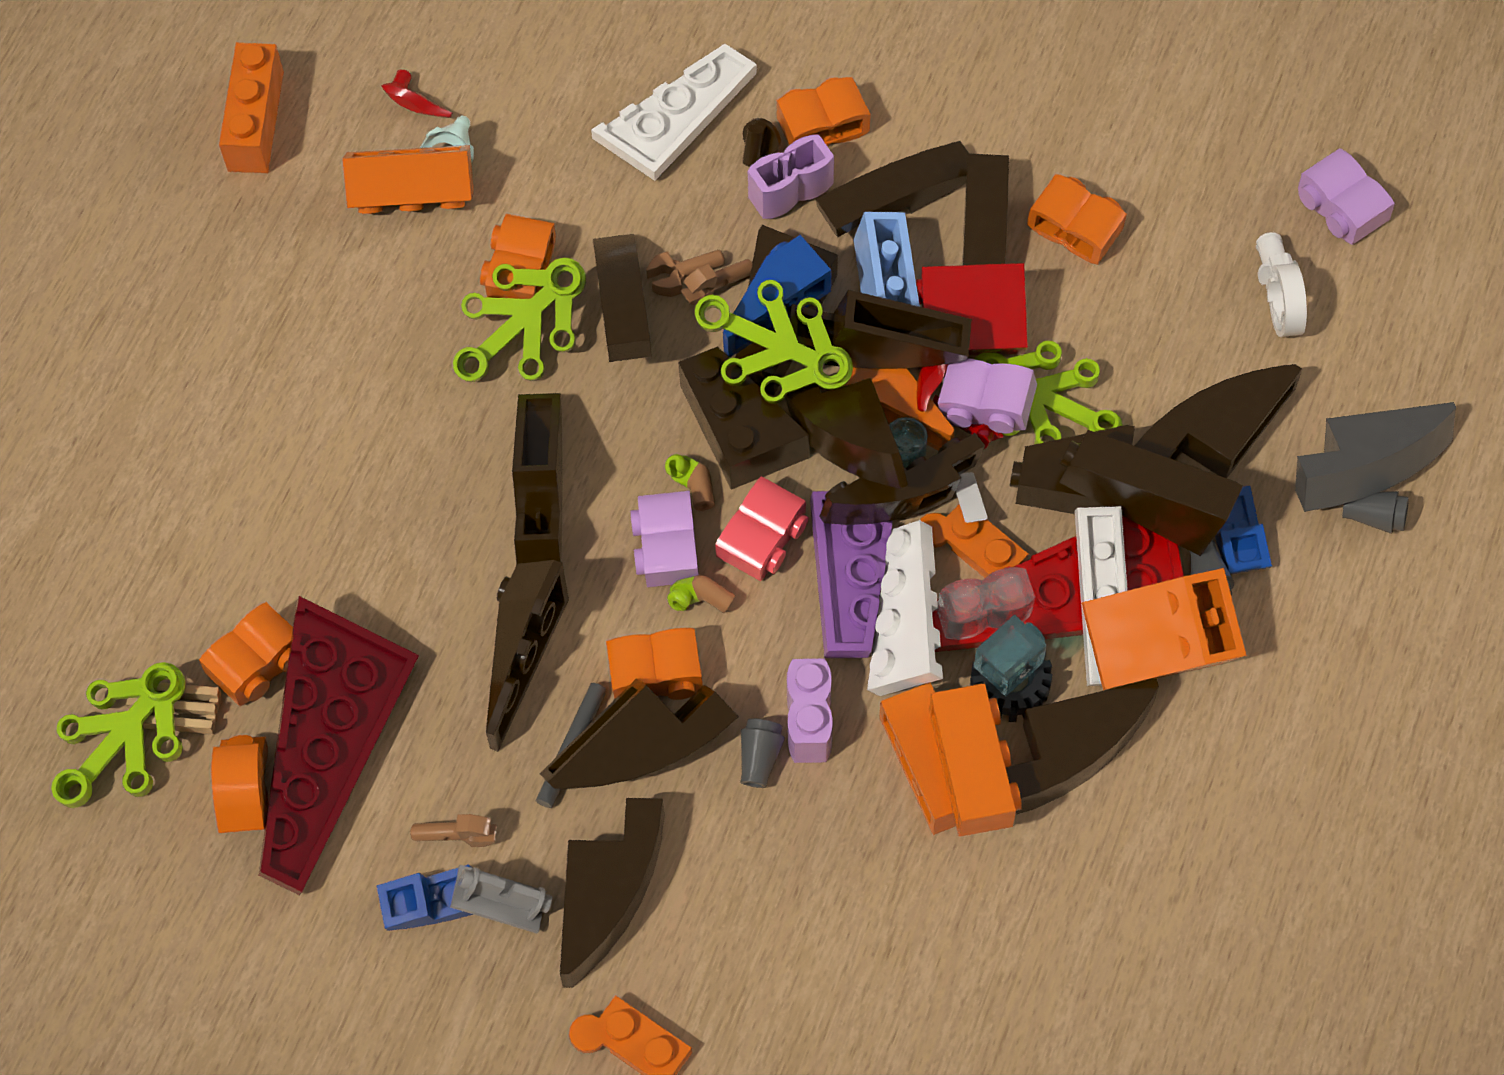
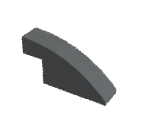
(1372, 453)

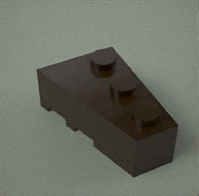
(739, 425)

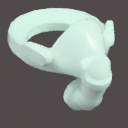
(454, 134)

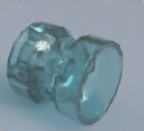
(909, 435)

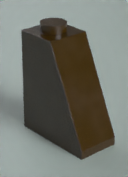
(1040, 473)

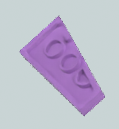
(849, 581)

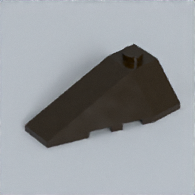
(526, 620)

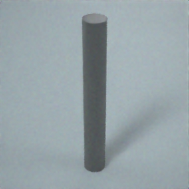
(582, 719)

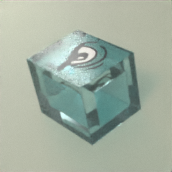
(1011, 654)

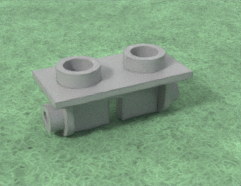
(499, 899)

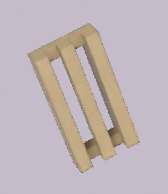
(191, 692)

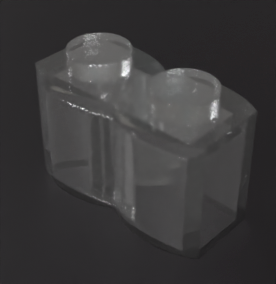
(975, 604)

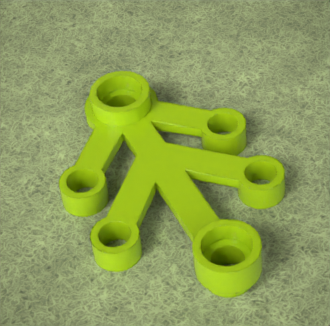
(524, 315)
(780, 345)
(1047, 386)
(123, 729)

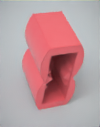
(761, 529)

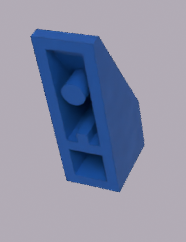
(800, 275)

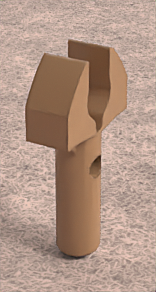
(678, 270)
(704, 279)
(470, 828)

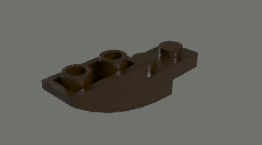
(929, 485)

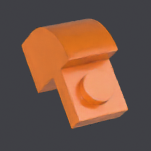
(240, 783)

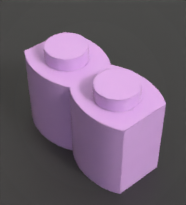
(791, 176)
(1345, 196)
(987, 395)
(666, 538)
(809, 710)

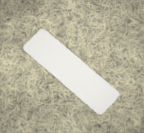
(970, 499)

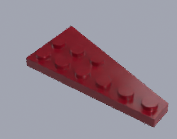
(332, 713)

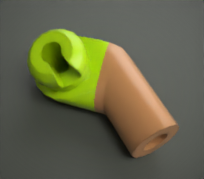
(694, 477)
(698, 589)

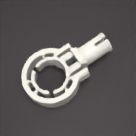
(1283, 286)

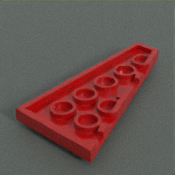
(1057, 583)

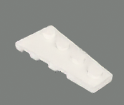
(676, 113)
(904, 624)

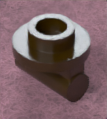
(760, 140)

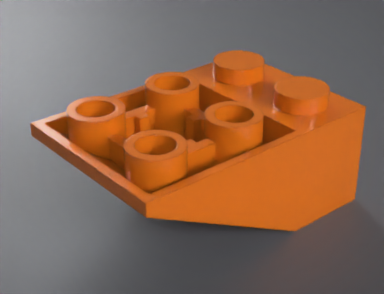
(1164, 629)

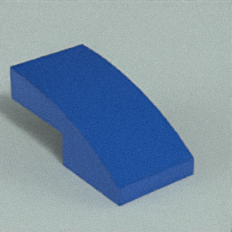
(1242, 538)
(418, 900)

